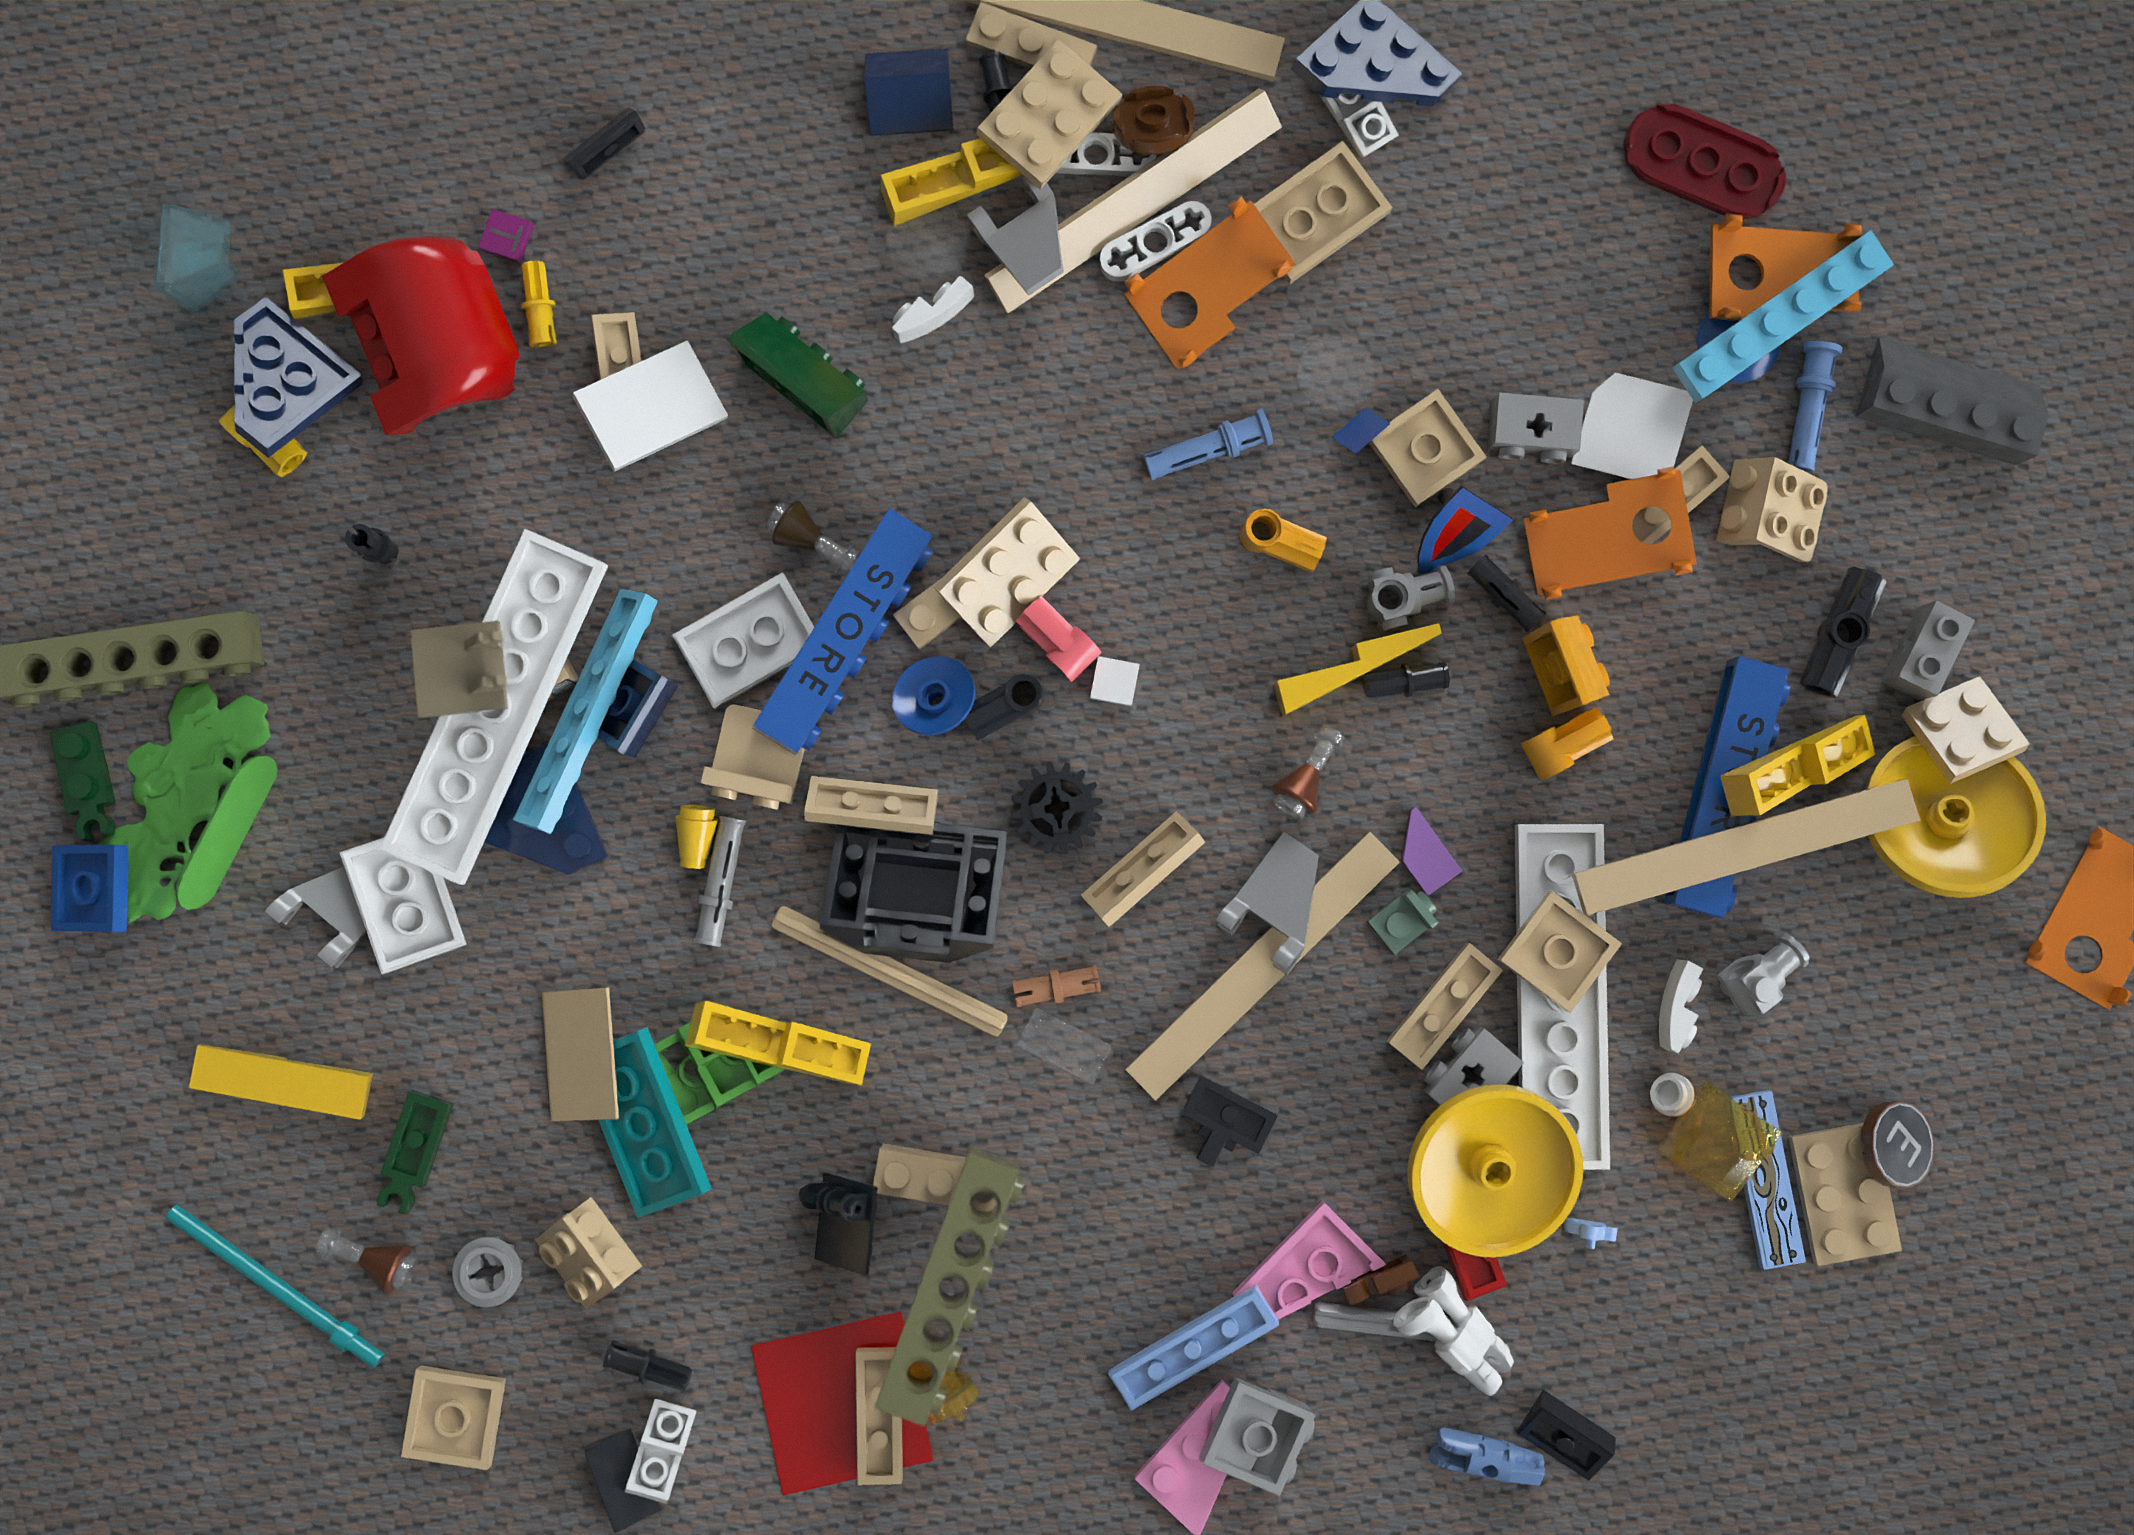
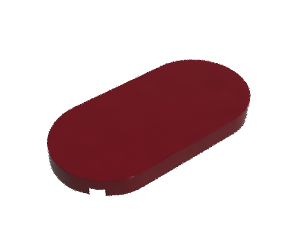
(1704, 161)

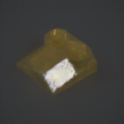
(1719, 1141)

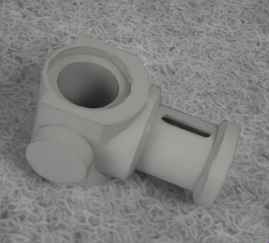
(1409, 594)
(1757, 979)

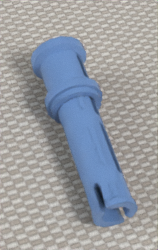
(1814, 388)
(1228, 440)

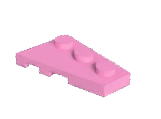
(1311, 1262)
(1175, 1471)

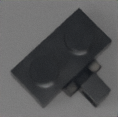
(1226, 1120)

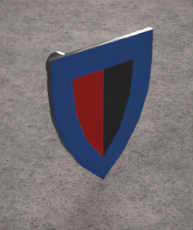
(1459, 529)

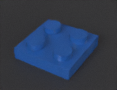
(89, 888)

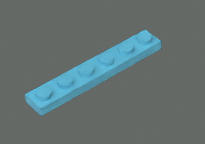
(1782, 316)
(585, 711)

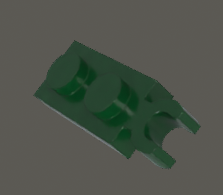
(84, 777)
(414, 1147)

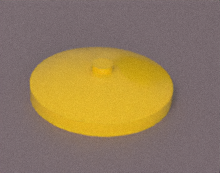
(1969, 832)
(1495, 1170)

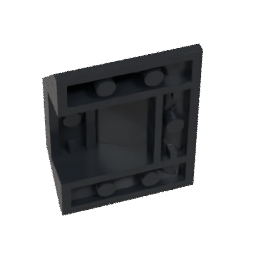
(915, 891)

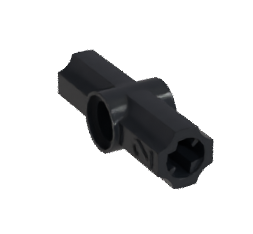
(1854, 609)

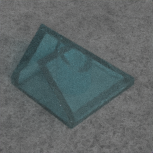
(194, 257)

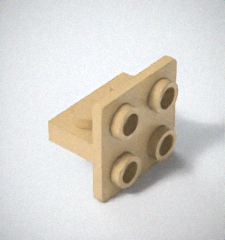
(587, 1253)

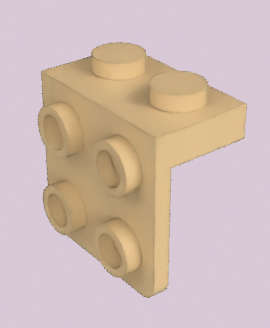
(1773, 507)
(751, 762)

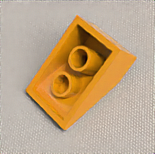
(1566, 664)

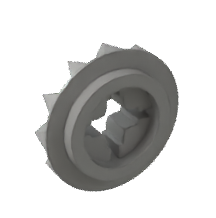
(479, 1290)

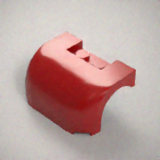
(425, 327)

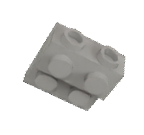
(1258, 1436)

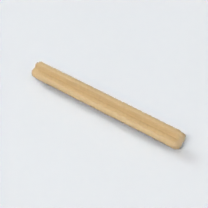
(892, 973)

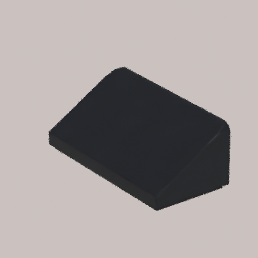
(605, 143)
(1567, 1435)
(611, 1466)

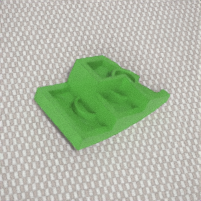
(719, 1076)

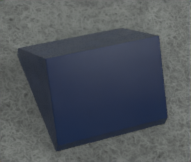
(908, 92)
(635, 709)

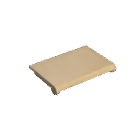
(580, 1055)

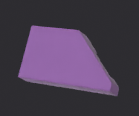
(1426, 855)

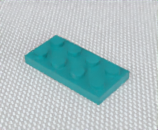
(651, 1135)

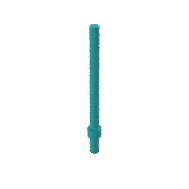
(342, 1334)

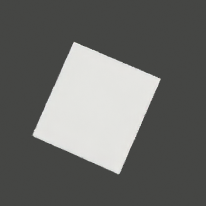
(1633, 427)

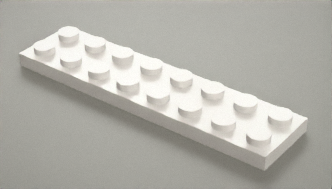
(477, 753)
(1564, 1050)

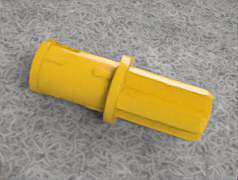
(537, 305)

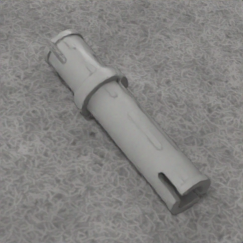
(719, 881)

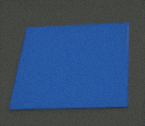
(1361, 430)

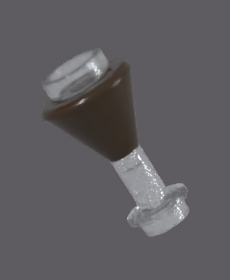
(795, 528)

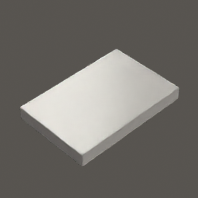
(650, 405)
(746, 640)
(401, 907)

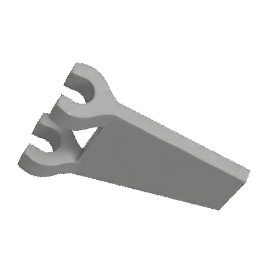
(1028, 243)
(1280, 896)
(335, 902)

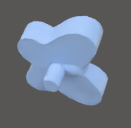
(1590, 1230)

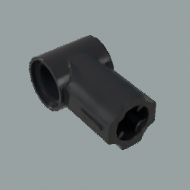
(999, 708)

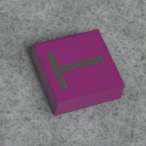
(506, 236)

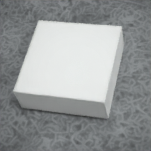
(1114, 681)

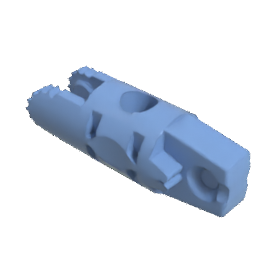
(1486, 1457)

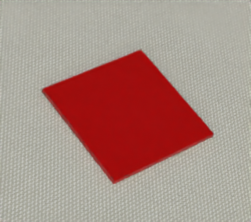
(813, 1402)

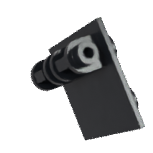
(844, 1221)

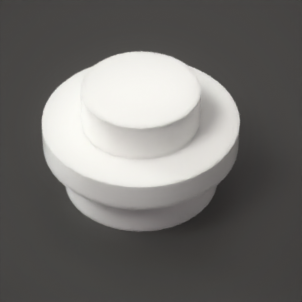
(1672, 1094)

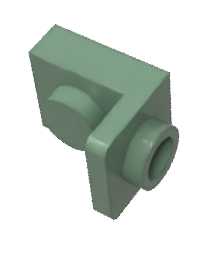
(1403, 920)

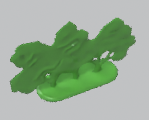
(181, 788)

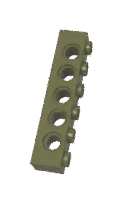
(238, 651)
(901, 1391)

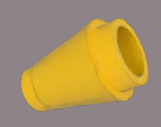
(695, 834)

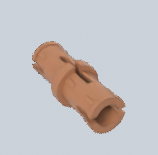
(1056, 986)

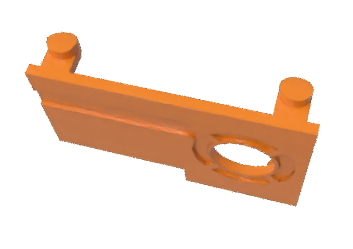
(1782, 258)
(1219, 273)
(1598, 540)
(2095, 905)

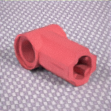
(1063, 644)

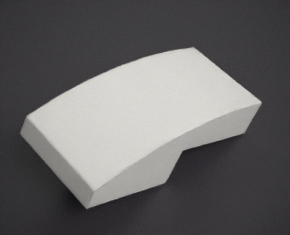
(1362, 121)
(921, 318)
(1675, 1021)
(660, 1451)

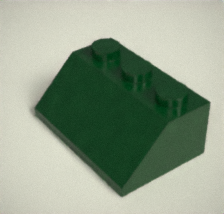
(800, 372)

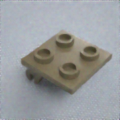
(459, 669)

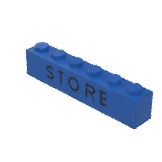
(842, 632)
(1738, 734)

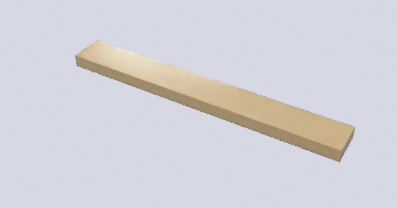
(1159, 30)
(1151, 189)
(1745, 847)
(1254, 971)

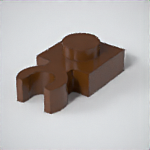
(1391, 1278)

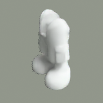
(1462, 1341)

